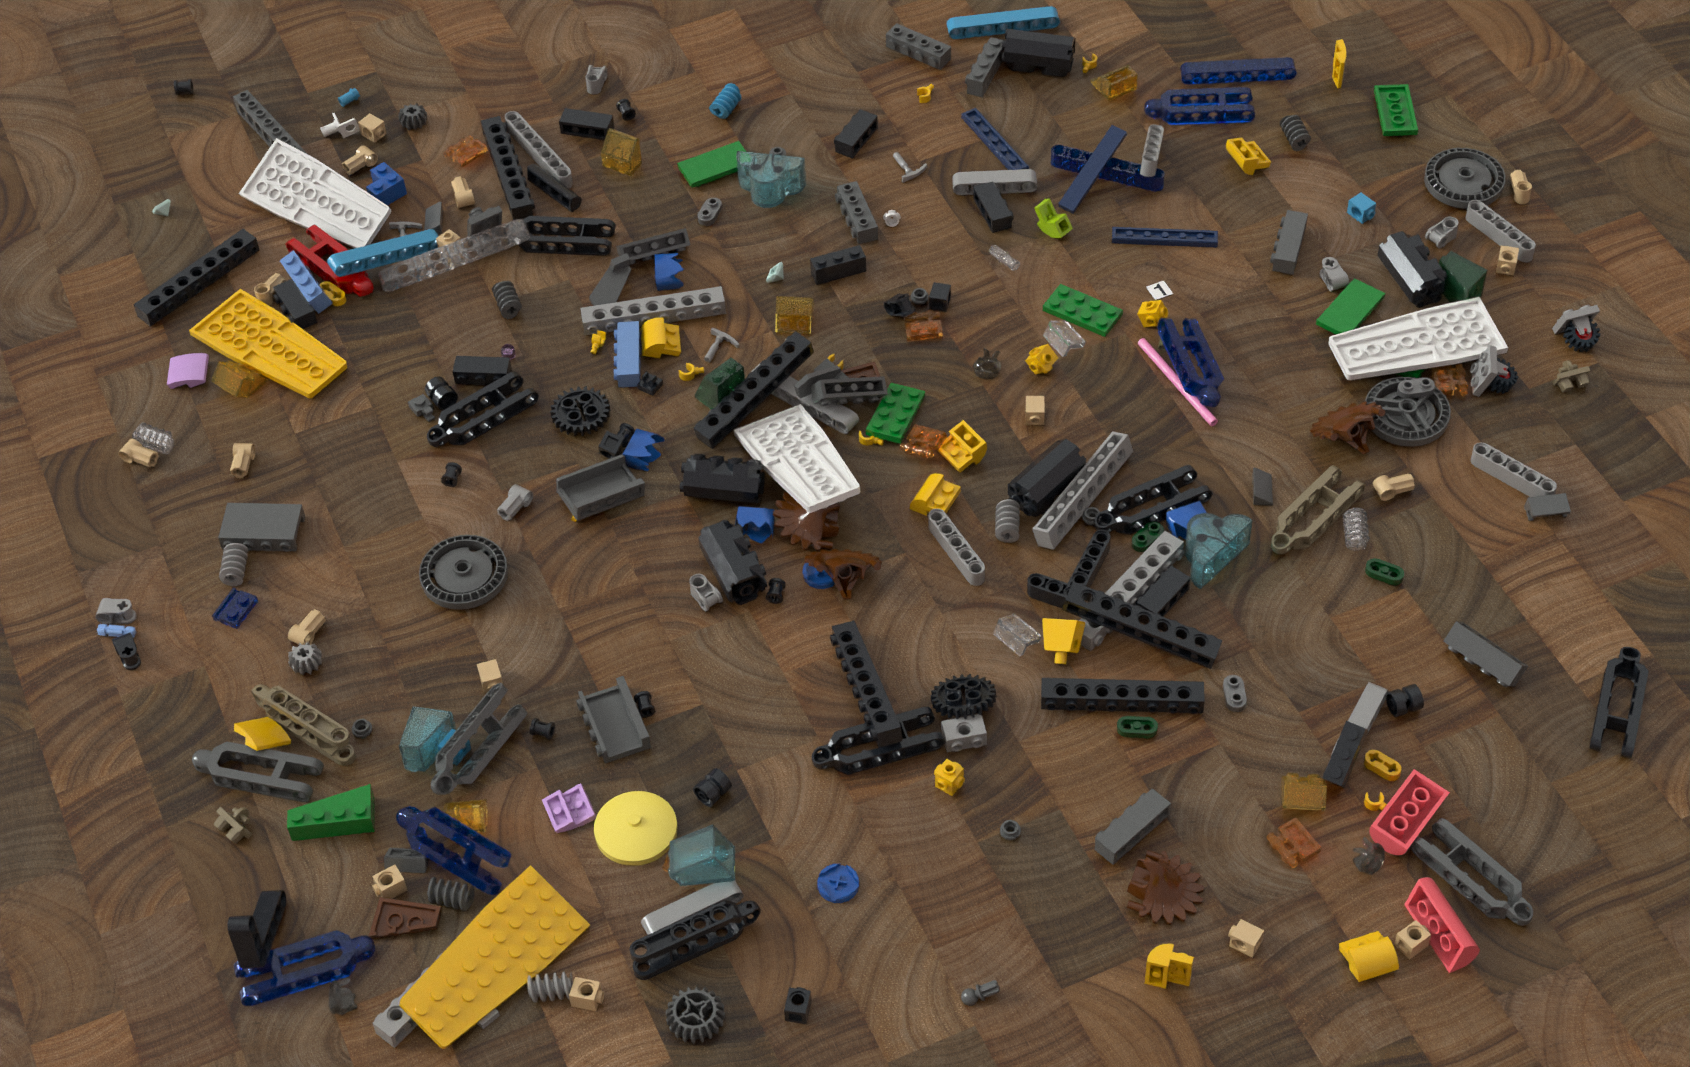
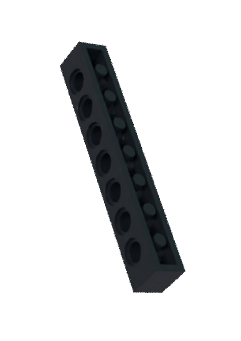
(507, 168)
(196, 277)
(745, 398)
(1147, 633)
(866, 684)
(1122, 695)

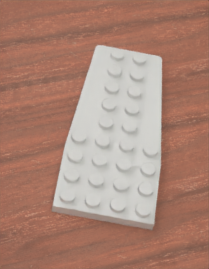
(312, 193)
(1418, 340)
(799, 458)

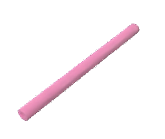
(1173, 377)

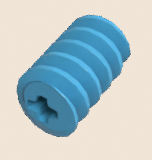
(726, 101)

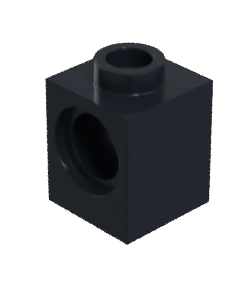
(940, 297)
(611, 445)
(797, 1013)

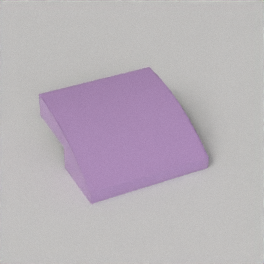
(188, 370)
(569, 809)

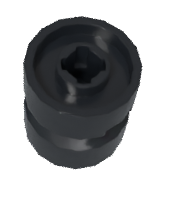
(441, 393)
(1404, 700)
(712, 787)

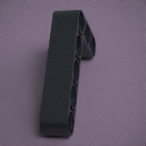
(1055, 591)
(255, 934)

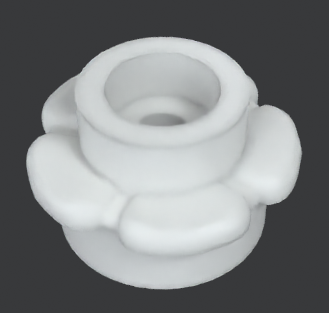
(891, 222)

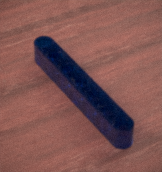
(1238, 70)
(1116, 169)

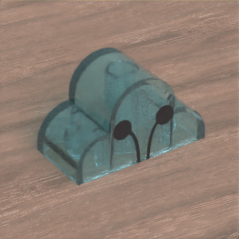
(770, 177)
(1214, 543)

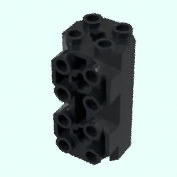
(1031, 50)
(1415, 274)
(1046, 477)
(723, 479)
(732, 561)

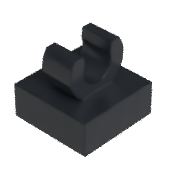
(650, 383)

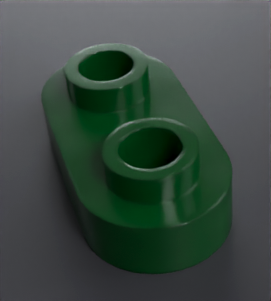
(1148, 534)
(1384, 571)
(1137, 727)

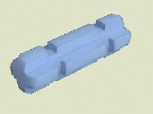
(115, 630)

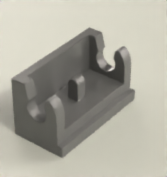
(1547, 505)

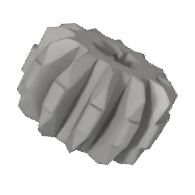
(305, 658)

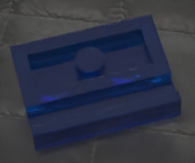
(235, 608)

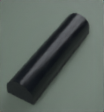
(553, 188)

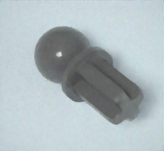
(970, 996)

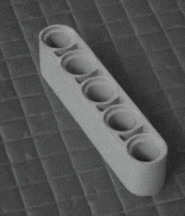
(1152, 150)
(1006, 180)
(1499, 229)
(1511, 471)
(956, 547)
(1368, 706)
(691, 905)

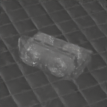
(1063, 337)
(1016, 633)

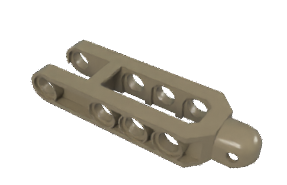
(1320, 492)
(322, 727)

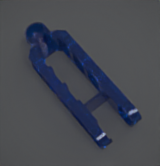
(1225, 103)
(1177, 350)
(476, 846)
(280, 985)

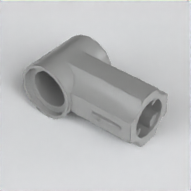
(516, 499)

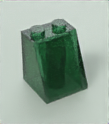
(1464, 278)
(720, 383)

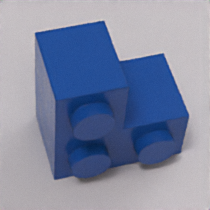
(386, 184)

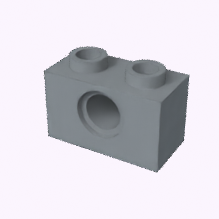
(954, 728)

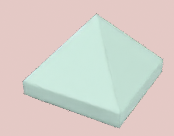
(162, 208)
(775, 273)

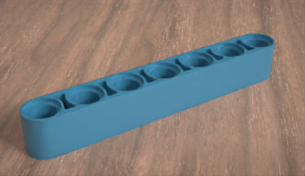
(998, 22)
(382, 253)

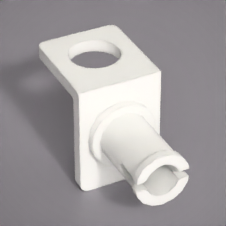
(341, 128)

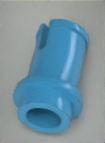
(352, 95)

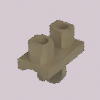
(1571, 373)
(238, 830)

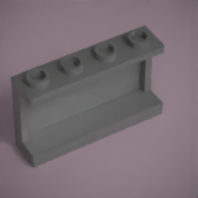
(599, 487)
(262, 526)
(614, 722)

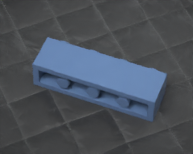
(306, 281)
(628, 353)

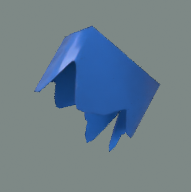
(665, 268)
(640, 449)
(1178, 518)
(760, 522)

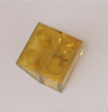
(1116, 82)
(794, 314)
(238, 378)
(1303, 792)

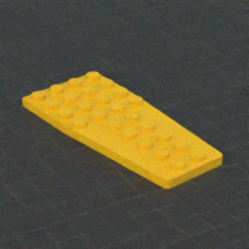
(269, 343)
(493, 957)

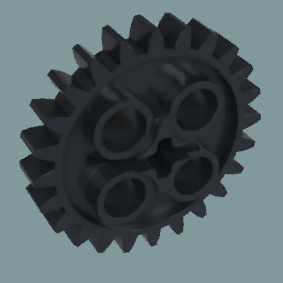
(568, 416)
(978, 693)

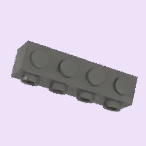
(918, 46)
(985, 68)
(857, 212)
(1289, 242)
(657, 244)
(848, 390)
(1485, 653)
(1132, 826)

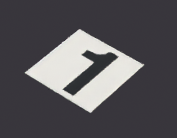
(1159, 290)

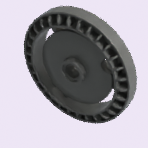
(1463, 176)
(1408, 420)
(463, 572)

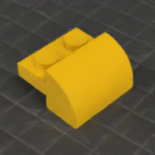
(1247, 155)
(660, 338)
(963, 447)
(935, 494)
(1370, 956)
(1167, 966)

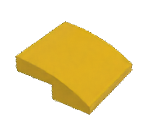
(1339, 63)
(262, 733)

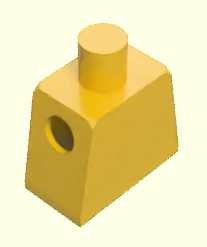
(1062, 637)

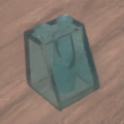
(423, 735)
(702, 858)

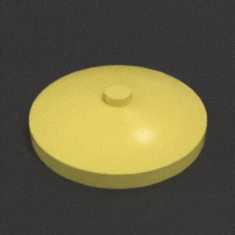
(635, 828)

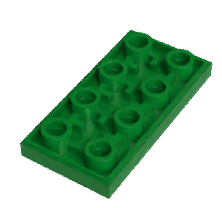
(711, 164)
(1350, 307)

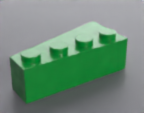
(334, 816)

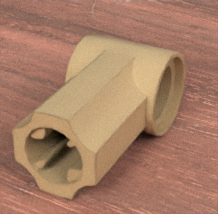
(363, 157)
(1520, 186)
(462, 193)
(265, 291)
(136, 452)
(242, 455)
(1389, 487)
(307, 628)

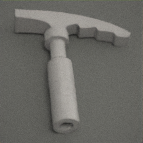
(909, 173)
(402, 225)
(720, 337)

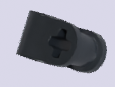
(899, 305)
(127, 651)

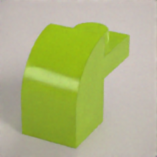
(1050, 222)

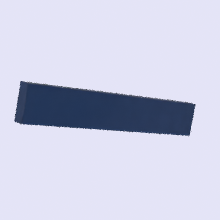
(993, 140)
(1092, 169)
(1165, 237)

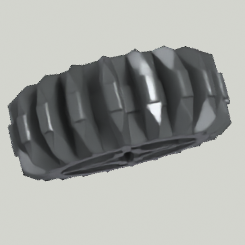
(692, 1024)

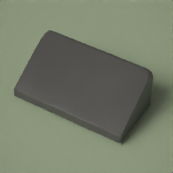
(434, 218)
(1262, 487)
(406, 860)

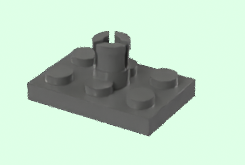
(481, 221)

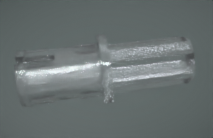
(1004, 257)

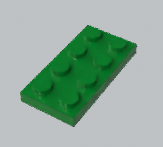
(1395, 110)
(1082, 310)
(895, 413)

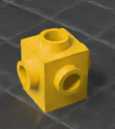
(1151, 312)
(1041, 359)
(949, 777)

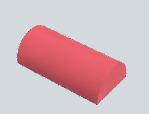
(1407, 813)
(1448, 934)

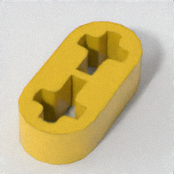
(334, 291)
(1382, 765)

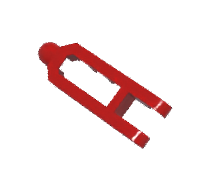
(326, 244)

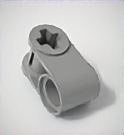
(595, 79)
(1443, 231)
(1333, 274)
(706, 593)
(114, 611)

